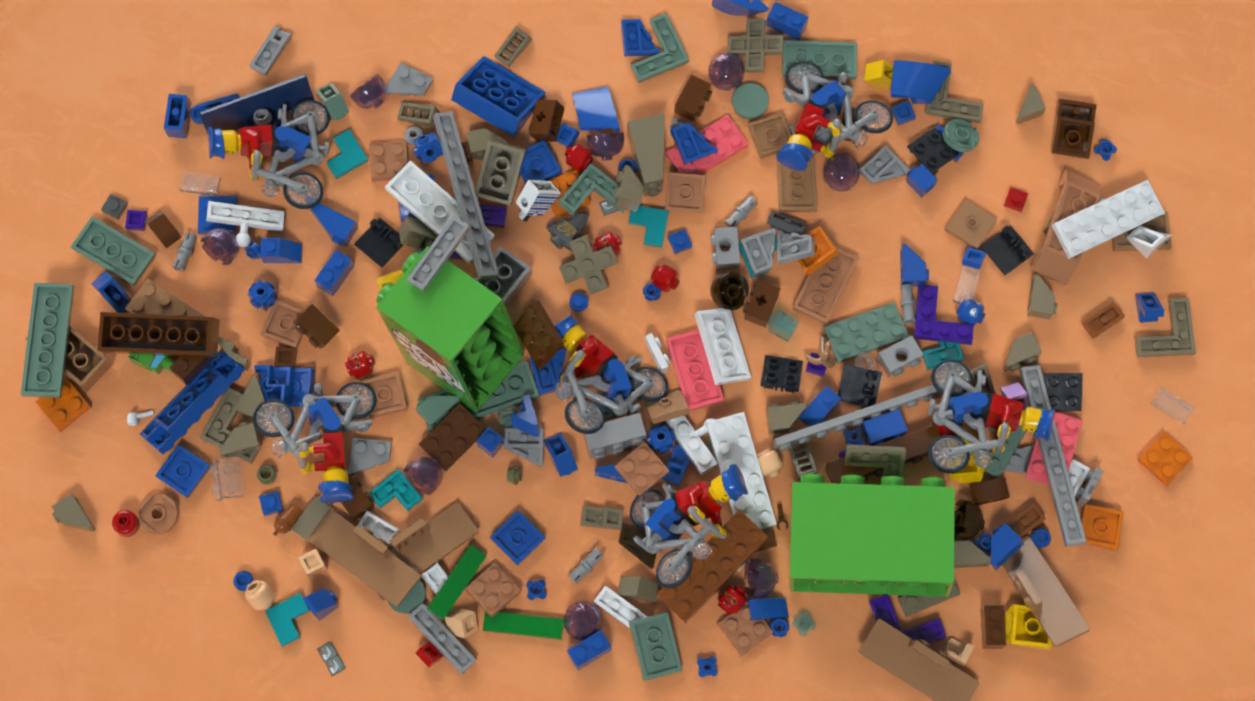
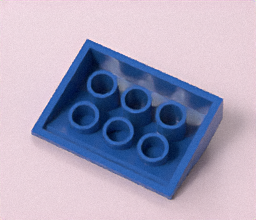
(497, 95)

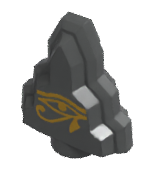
(567, 229)

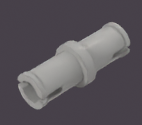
(741, 212)
(184, 252)
(907, 304)
(586, 565)

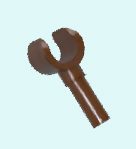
(781, 517)

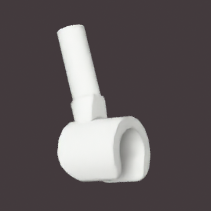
(132, 418)

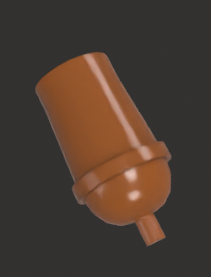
(287, 519)

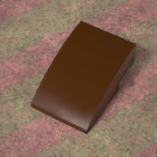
(1073, 128)

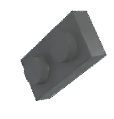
(786, 223)

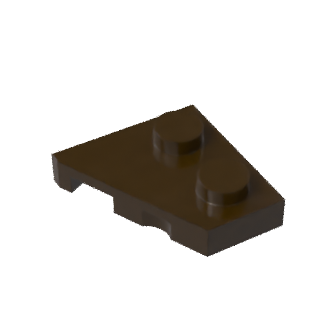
(626, 539)

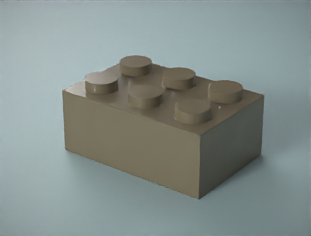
(500, 172)

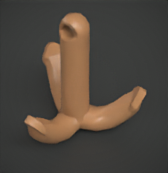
(824, 352)

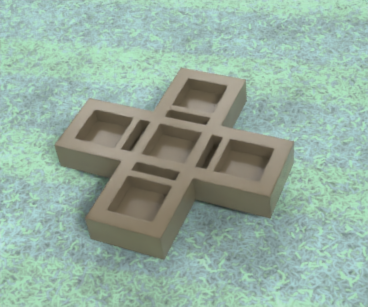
(755, 45)
(588, 264)

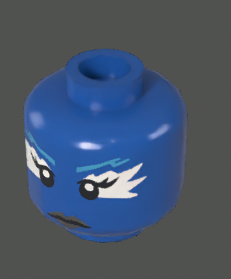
(971, 312)

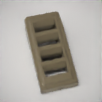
(512, 37)
(427, 120)
(808, 456)

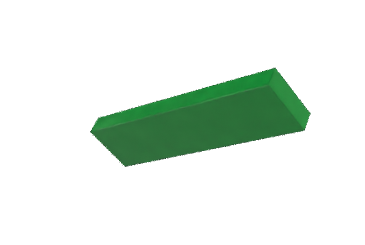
(456, 582)
(524, 625)

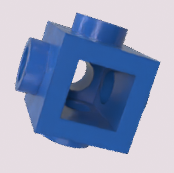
(427, 148)
(265, 300)
(660, 446)

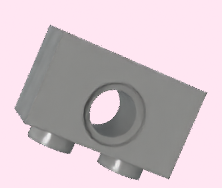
(725, 237)
(907, 348)

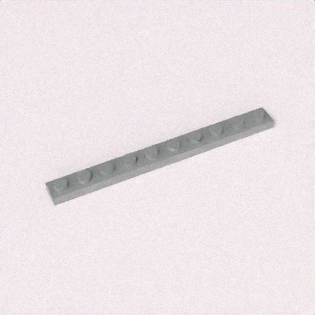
(465, 195)
(856, 418)
(1054, 462)

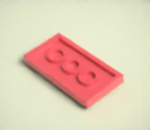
(723, 136)
(693, 371)
(1068, 432)

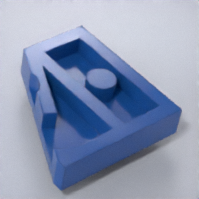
(549, 376)

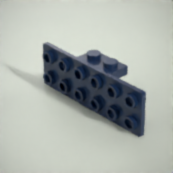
(241, 111)

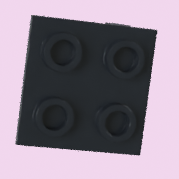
(932, 150)
(379, 242)
(1007, 250)
(781, 373)
(859, 386)
(1064, 390)

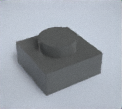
(114, 206)

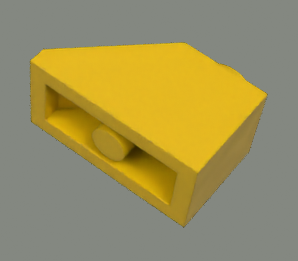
(879, 74)

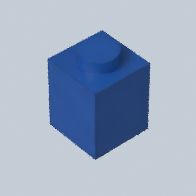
(921, 180)
(490, 442)

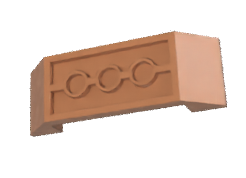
(1075, 196)

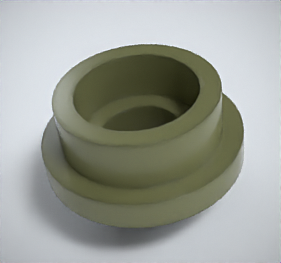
(262, 470)
(514, 475)

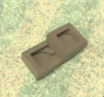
(231, 350)
(311, 517)
(601, 517)

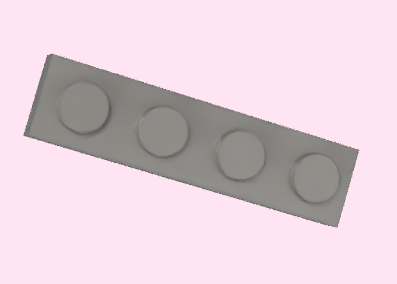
(438, 253)
(442, 639)

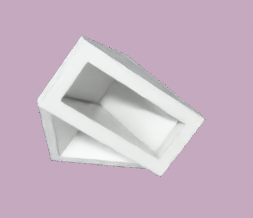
(1147, 240)

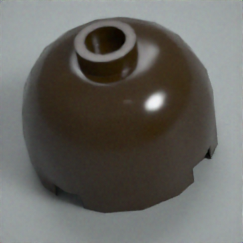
(729, 290)
(967, 520)

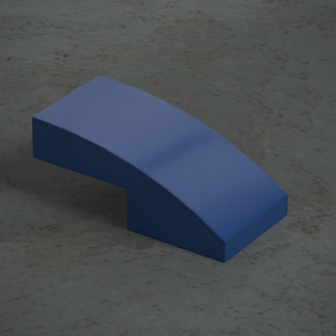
(677, 466)
(767, 609)

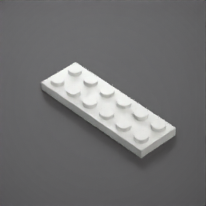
(428, 202)
(1108, 219)
(735, 446)

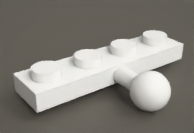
(245, 217)
(692, 443)

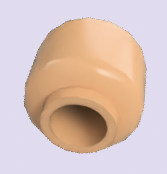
(770, 463)
(259, 595)

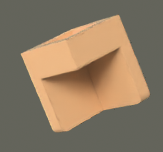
(312, 562)
(461, 622)
(957, 651)

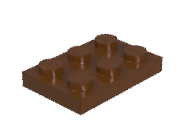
(538, 334)
(452, 437)

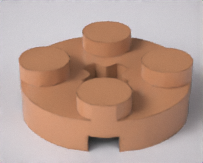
(159, 525)

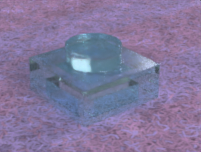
(505, 417)

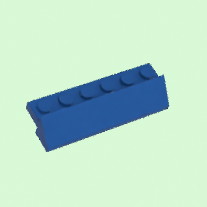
(192, 402)

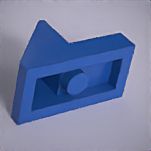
(1148, 307)
(526, 418)

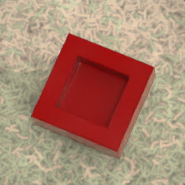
(1016, 199)
(429, 654)

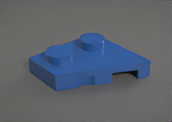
(636, 39)
(691, 144)

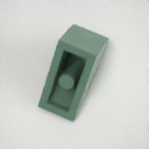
(333, 101)
(436, 408)

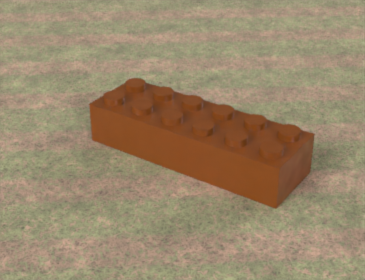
(710, 574)

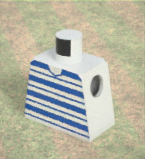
(536, 198)

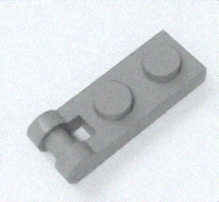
(270, 50)

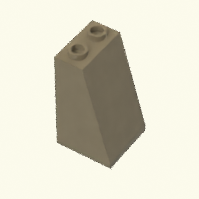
(647, 147)

